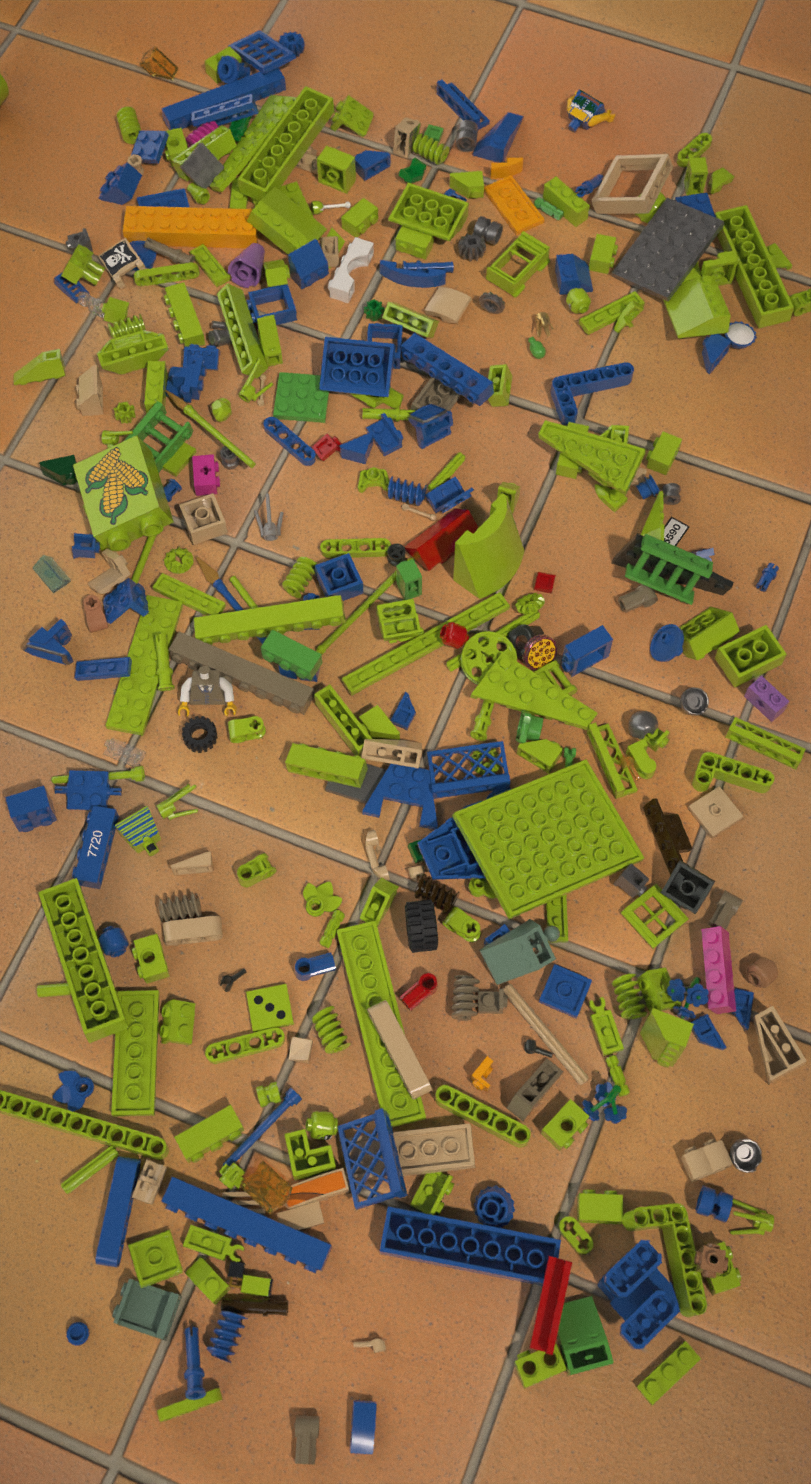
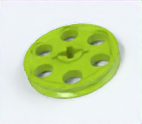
(480, 651)

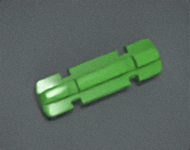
(548, 208)

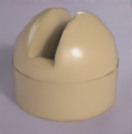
(416, 871)

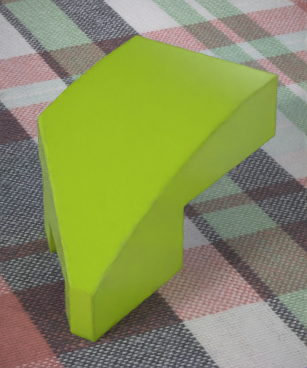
(720, 178)
(631, 311)

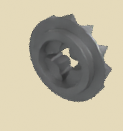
(498, 305)

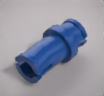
(768, 575)

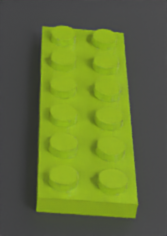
(136, 1055)

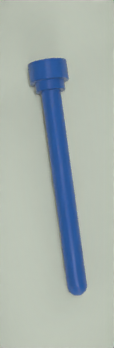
(290, 1099)

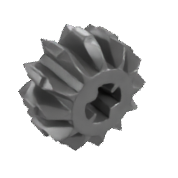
(471, 247)

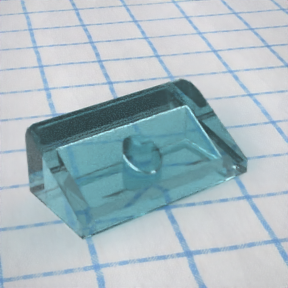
(51, 573)

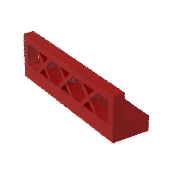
(550, 1305)

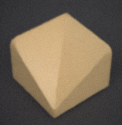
(300, 1050)

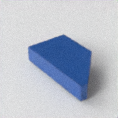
(404, 713)
(743, 1007)
(706, 1033)

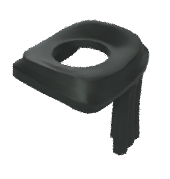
(524, 630)

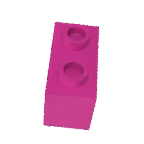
(205, 474)

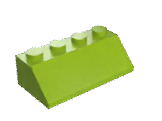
(665, 1036)

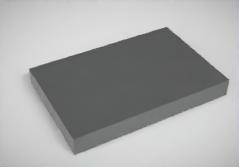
(371, 780)

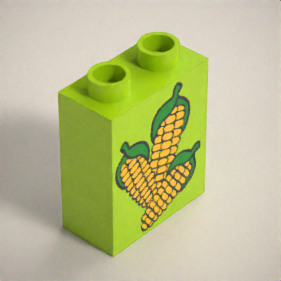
(123, 494)

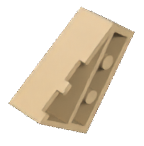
(777, 1046)

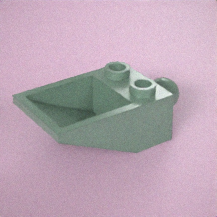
(514, 954)

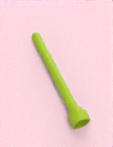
(136, 774)

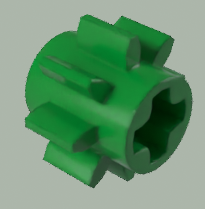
(374, 310)

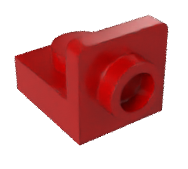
(326, 446)

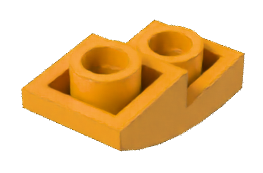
(502, 170)

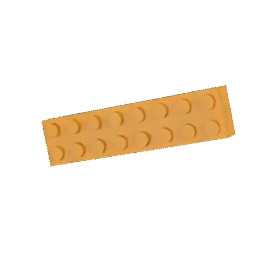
(190, 226)

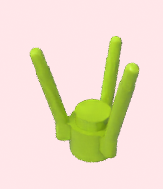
(248, 391)
(111, 438)
(167, 807)
(761, 1220)

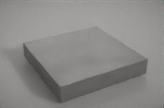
(201, 166)

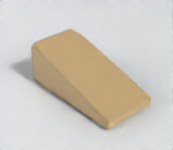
(330, 250)
(198, 864)

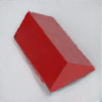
(439, 540)

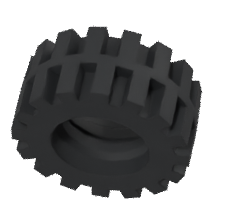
(193, 725)

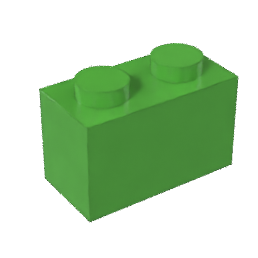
(409, 579)

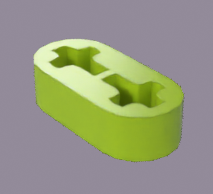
(580, 1232)

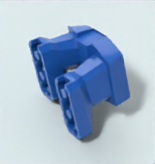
(640, 1295)

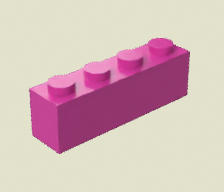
(718, 970)

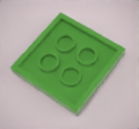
(300, 398)

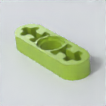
(696, 143)
(186, 1406)

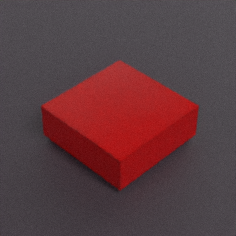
(544, 582)

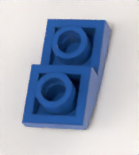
(363, 1427)

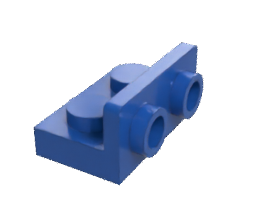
(209, 355)
(386, 435)

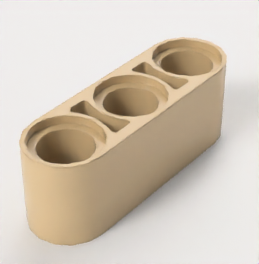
(192, 930)

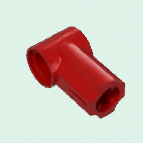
(418, 993)

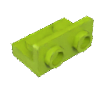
(654, 989)

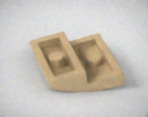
(448, 304)

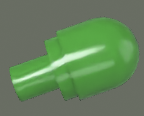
(536, 348)

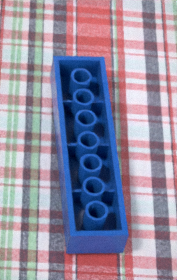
(467, 1246)

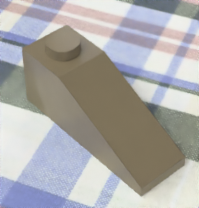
(534, 1089)

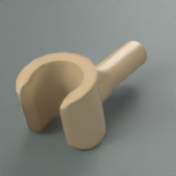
(378, 1345)

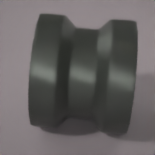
(397, 550)

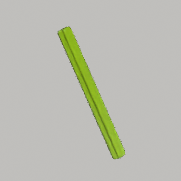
(455, 662)

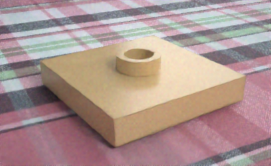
(715, 812)

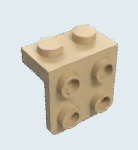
(116, 574)

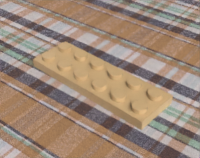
(422, 1151)

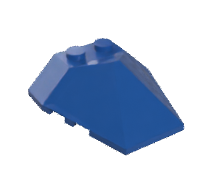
(449, 854)

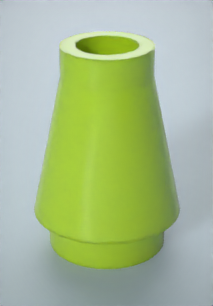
(199, 193)

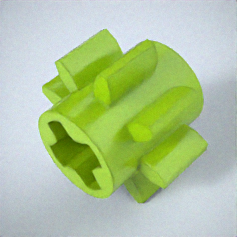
(124, 412)
(231, 1175)

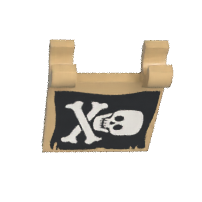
(120, 260)

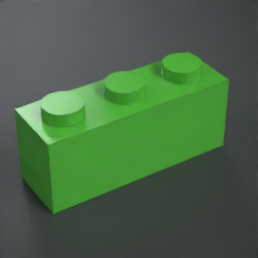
(291, 655)

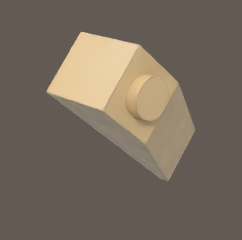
(393, 751)

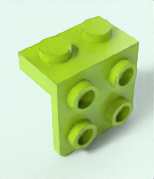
(352, 115)

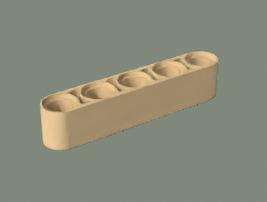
(399, 1049)

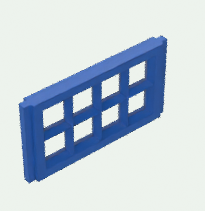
(272, 44)

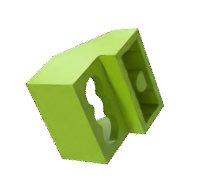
(397, 618)

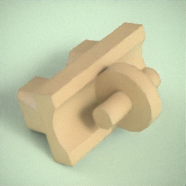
(149, 1182)

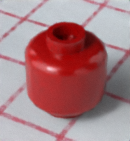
(454, 635)

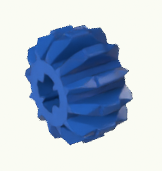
(293, 42)

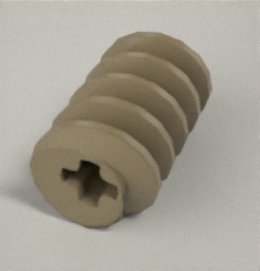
(180, 908)
(464, 997)

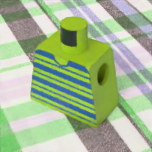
(140, 831)

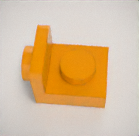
(483, 1070)

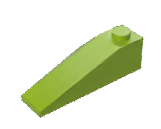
(654, 524)

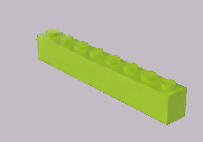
(262, 620)

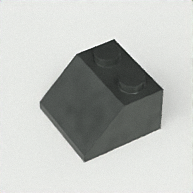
(688, 887)

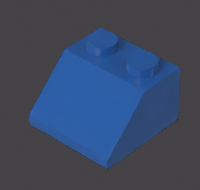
(308, 264)
(572, 273)

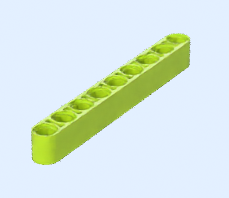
(86, 1131)

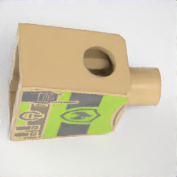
(406, 132)

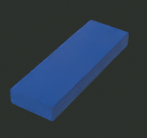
(103, 669)

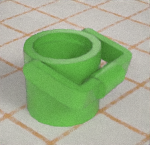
(529, 727)

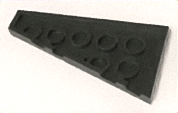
(632, 552)

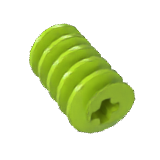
(128, 124)
(430, 149)
(126, 328)
(298, 576)
(628, 998)
(328, 1030)

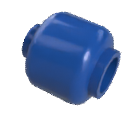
(113, 941)

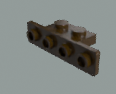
(668, 834)

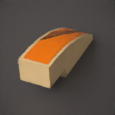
(318, 1189)

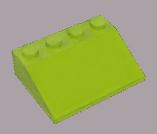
(430, 212)
(284, 222)
(698, 308)

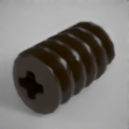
(436, 894)

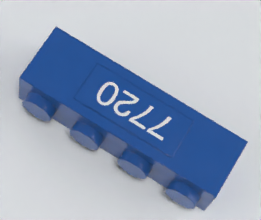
(96, 847)

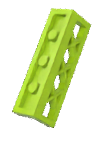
(763, 745)
(607, 762)

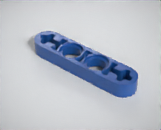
(289, 441)

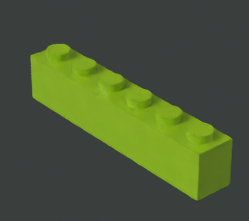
(241, 330)

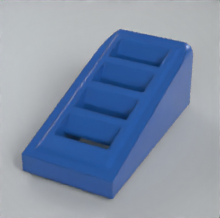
(59, 282)

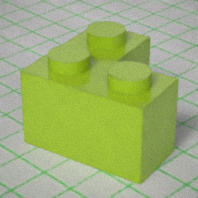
(308, 1162)

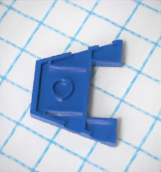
(408, 787)

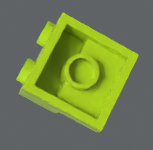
(721, 268)

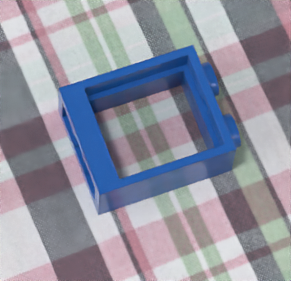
(269, 295)
(388, 331)
(586, 651)

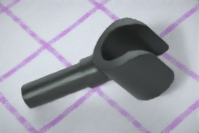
(229, 980)
(530, 1048)

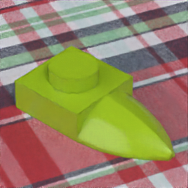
(610, 497)

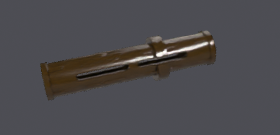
(250, 1306)

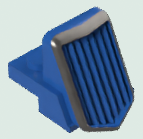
(431, 424)
(49, 643)

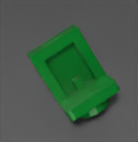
(414, 172)

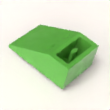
(583, 1337)

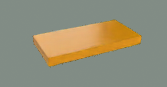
(513, 205)

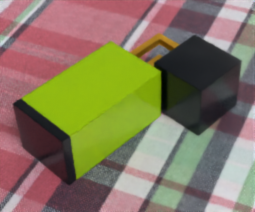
(250, 1284)

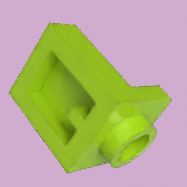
(657, 740)

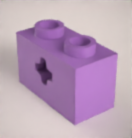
(766, 698)

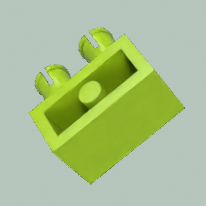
(83, 266)

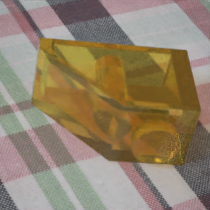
(158, 64)

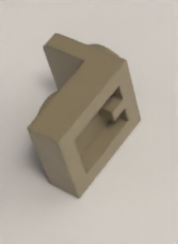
(492, 1002)

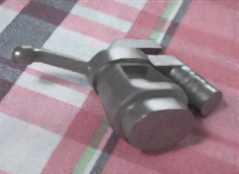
(219, 337)

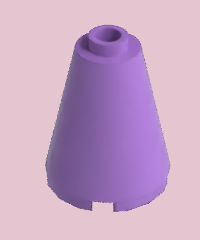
(247, 266)

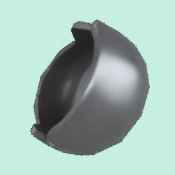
(694, 701)
(642, 723)
(745, 1155)

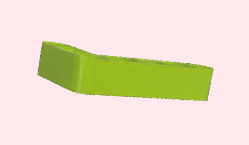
(675, 1250)

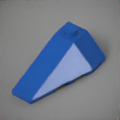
(497, 141)

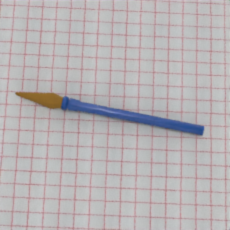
(213, 577)

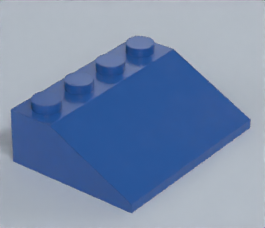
(357, 366)

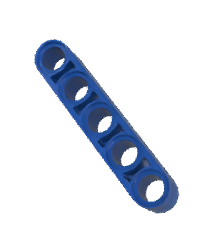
(118, 1212)

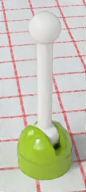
(318, 207)

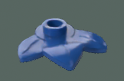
(70, 1090)

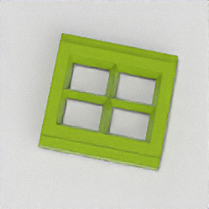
(641, 927)

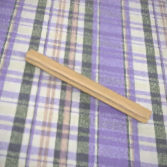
(545, 1034)

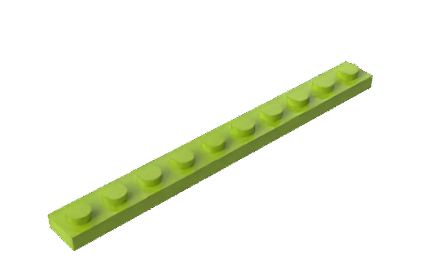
(422, 645)

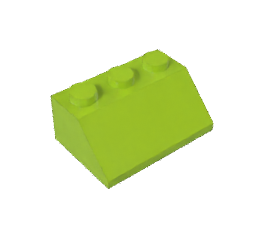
(708, 632)

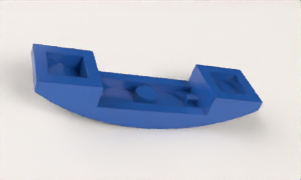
(412, 278)

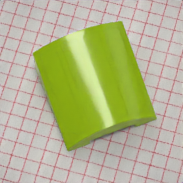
(491, 554)

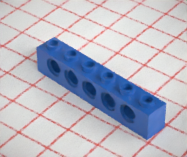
(447, 369)

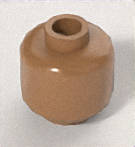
(762, 972)

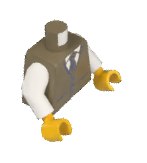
(207, 688)

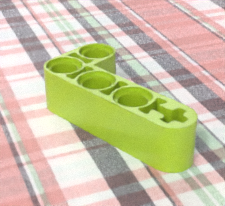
(734, 776)

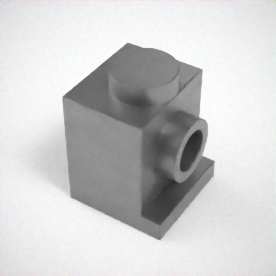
(79, 238)
(632, 881)

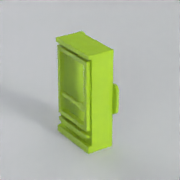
(516, 285)

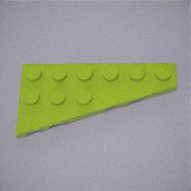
(603, 457)
(522, 689)

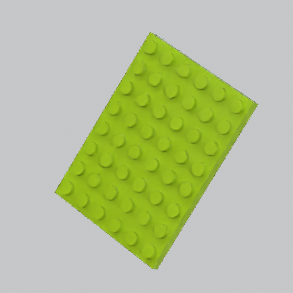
(547, 838)

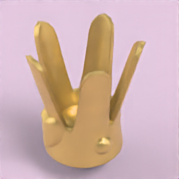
(543, 319)

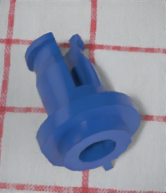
(230, 69)

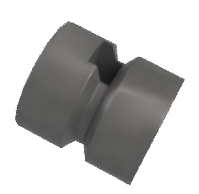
(466, 136)
(488, 230)

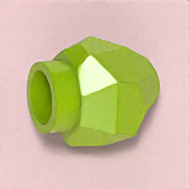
(221, 409)

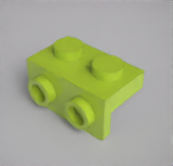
(177, 1022)
(431, 1193)

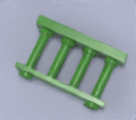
(147, 427)
(672, 554)

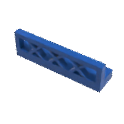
(461, 104)
(225, 110)

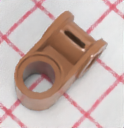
(95, 615)

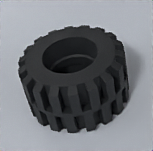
(421, 926)

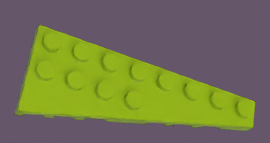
(254, 137)

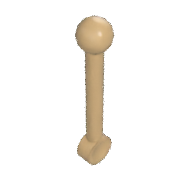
(261, 402)
(405, 507)

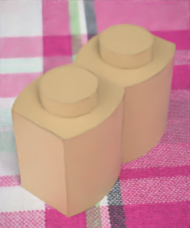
(706, 1160)

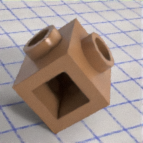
(703, 1262)

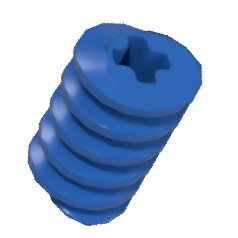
(406, 491)
(226, 1335)

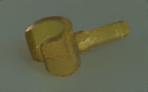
(629, 762)

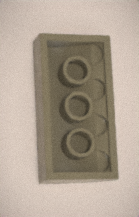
(436, 394)

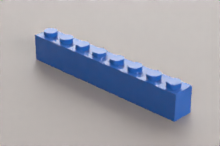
(258, 84)
(247, 1224)

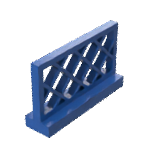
(473, 784)
(390, 1159)

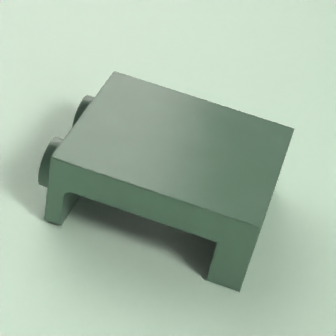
(146, 1309)

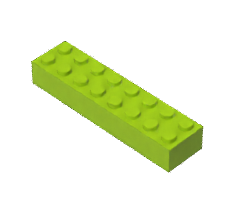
(286, 144)
(754, 273)
(83, 960)

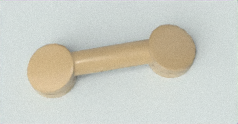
(372, 840)

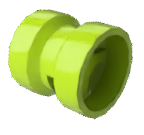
(268, 1094)

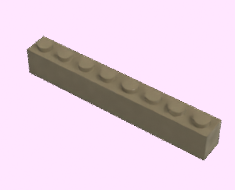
(242, 673)

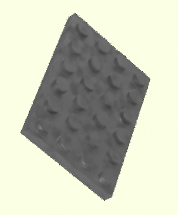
(667, 249)

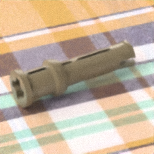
(176, 255)

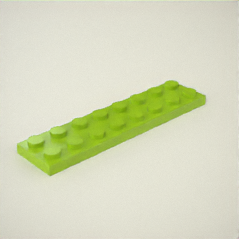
(137, 693)

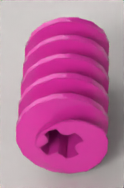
(201, 132)

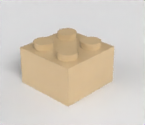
(203, 519)

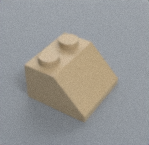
(90, 393)

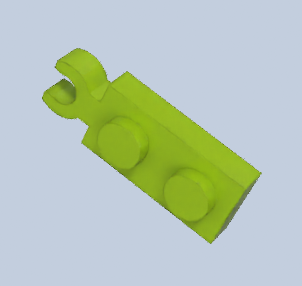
(605, 1029)
(211, 1244)

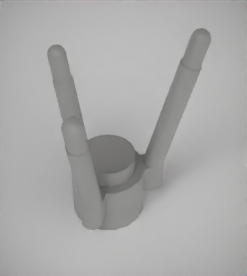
(270, 530)

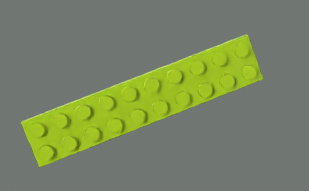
(369, 986)

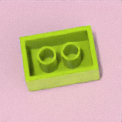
(750, 656)

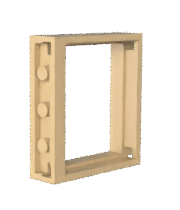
(623, 205)

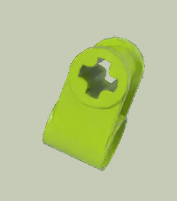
(801, 302)
(244, 729)
(258, 868)
(459, 923)

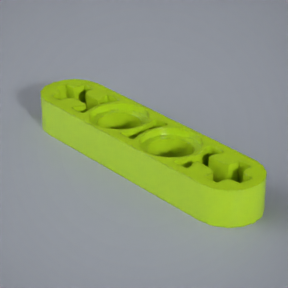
(147, 276)
(355, 544)
(246, 1049)

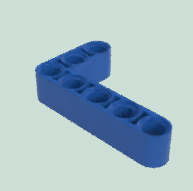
(586, 382)

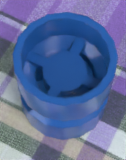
(715, 1204)

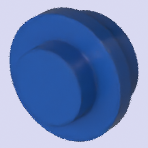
(78, 1333)

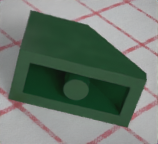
(60, 469)

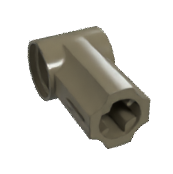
(642, 596)
(726, 909)
(306, 1432)

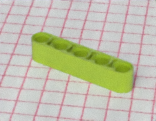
(493, 1116)

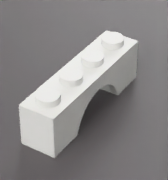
(358, 255)

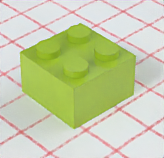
(336, 169)

